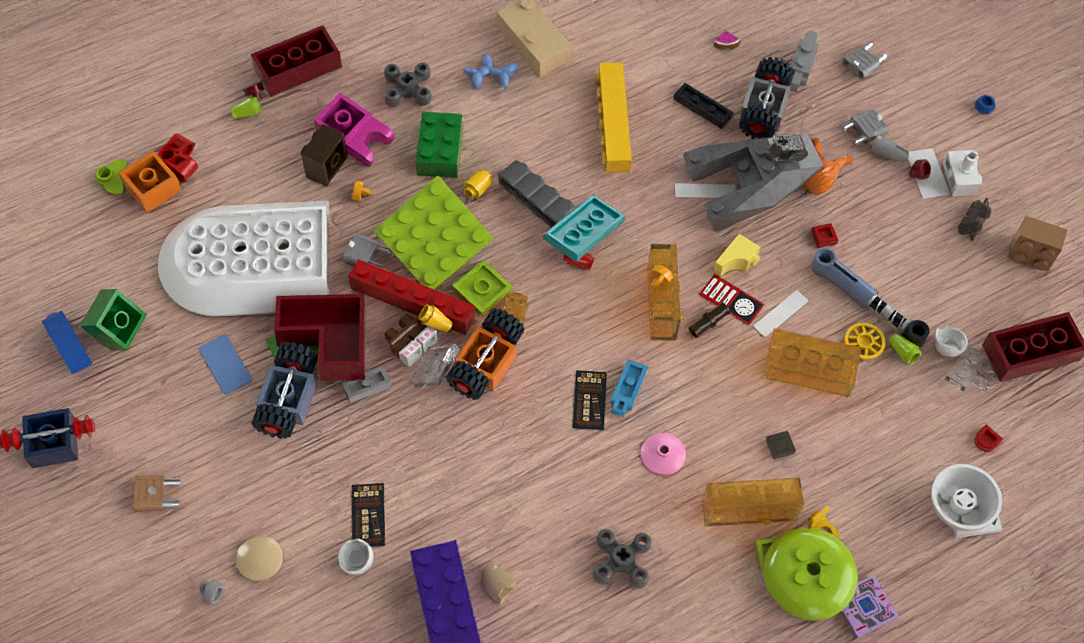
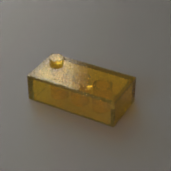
(664, 299)
(812, 362)
(752, 502)

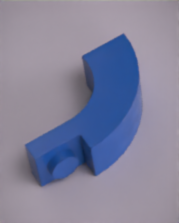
(66, 341)

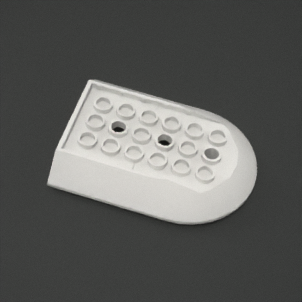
(246, 281)

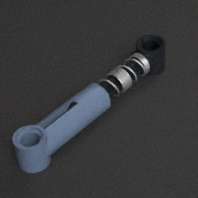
(867, 295)

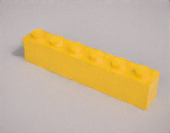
(614, 117)

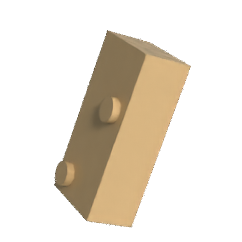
(534, 36)

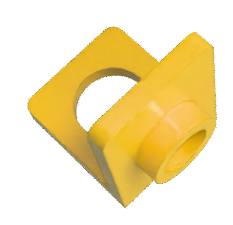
(818, 521)

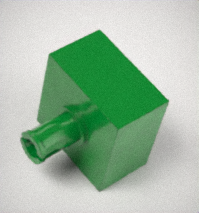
(113, 319)

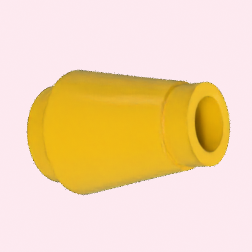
(434, 318)

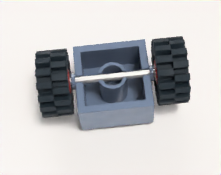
(286, 391)

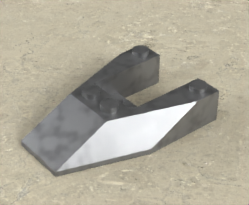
(760, 179)

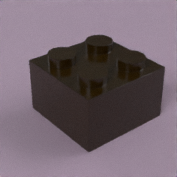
(324, 155)

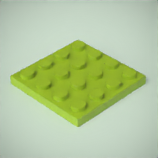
(434, 234)

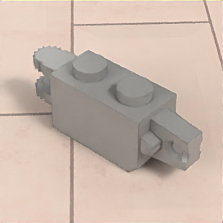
(803, 60)

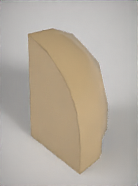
(497, 582)

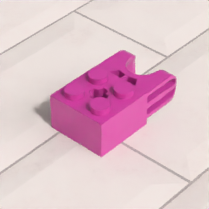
(357, 125)

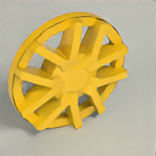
(866, 340)

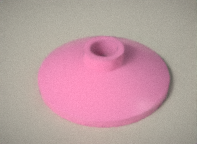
(659, 462)

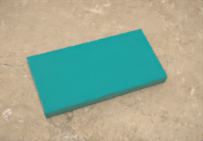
(584, 228)

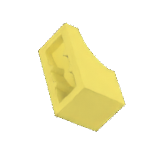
(739, 255)

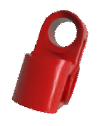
(177, 156)

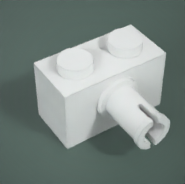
(962, 172)

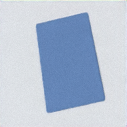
(225, 364)

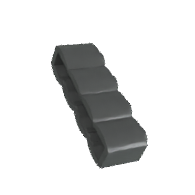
(534, 193)

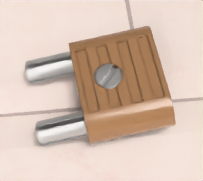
(150, 492)

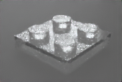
(434, 365)

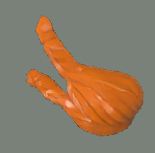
(825, 178)

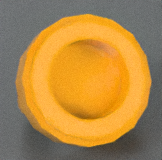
(358, 190)
(660, 275)

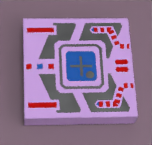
(868, 608)

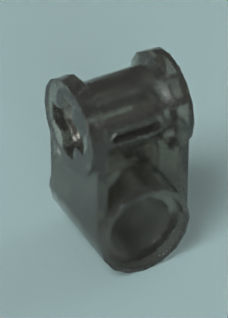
(787, 148)

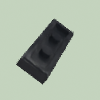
(703, 105)

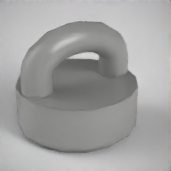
(212, 592)

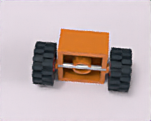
(486, 355)

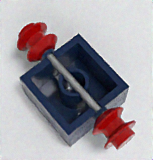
(48, 437)

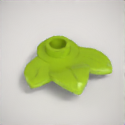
(112, 183)

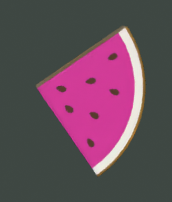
(726, 40)

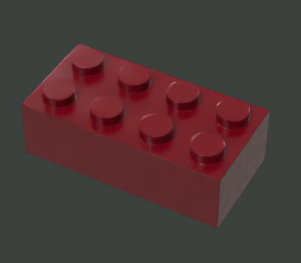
(296, 60)
(1034, 346)

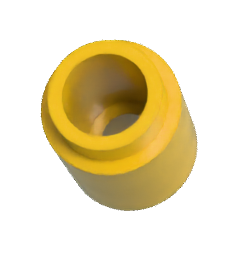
(477, 184)

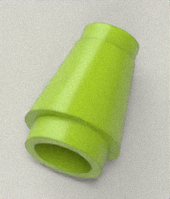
(246, 108)
(905, 349)

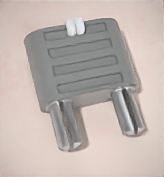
(862, 62)
(867, 125)
(364, 249)

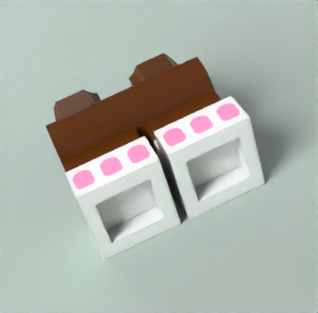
(411, 340)

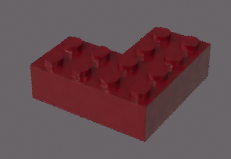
(330, 322)

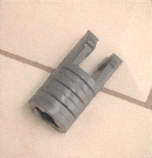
(889, 149)

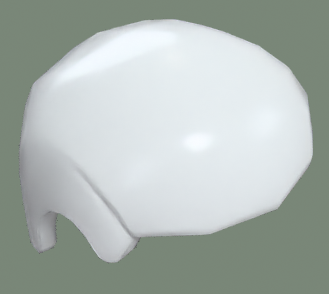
(950, 341)
(355, 557)

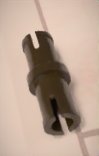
(709, 320)

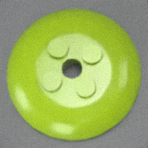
(798, 591)

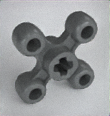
(407, 84)
(627, 566)

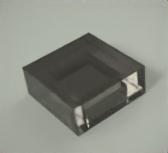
(780, 445)

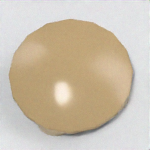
(259, 558)

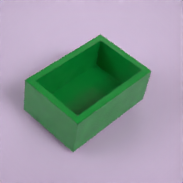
(439, 144)

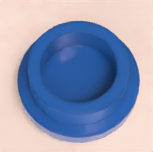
(985, 104)

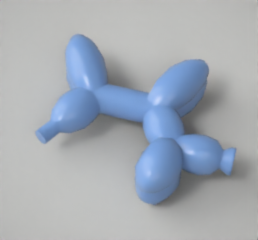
(504, 74)

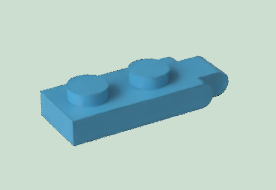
(628, 387)

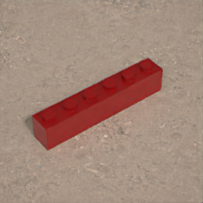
(409, 294)

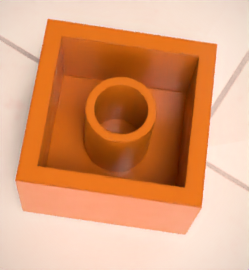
(150, 181)

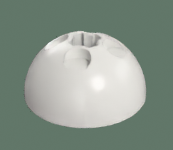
(975, 493)

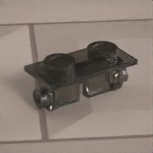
(979, 212)

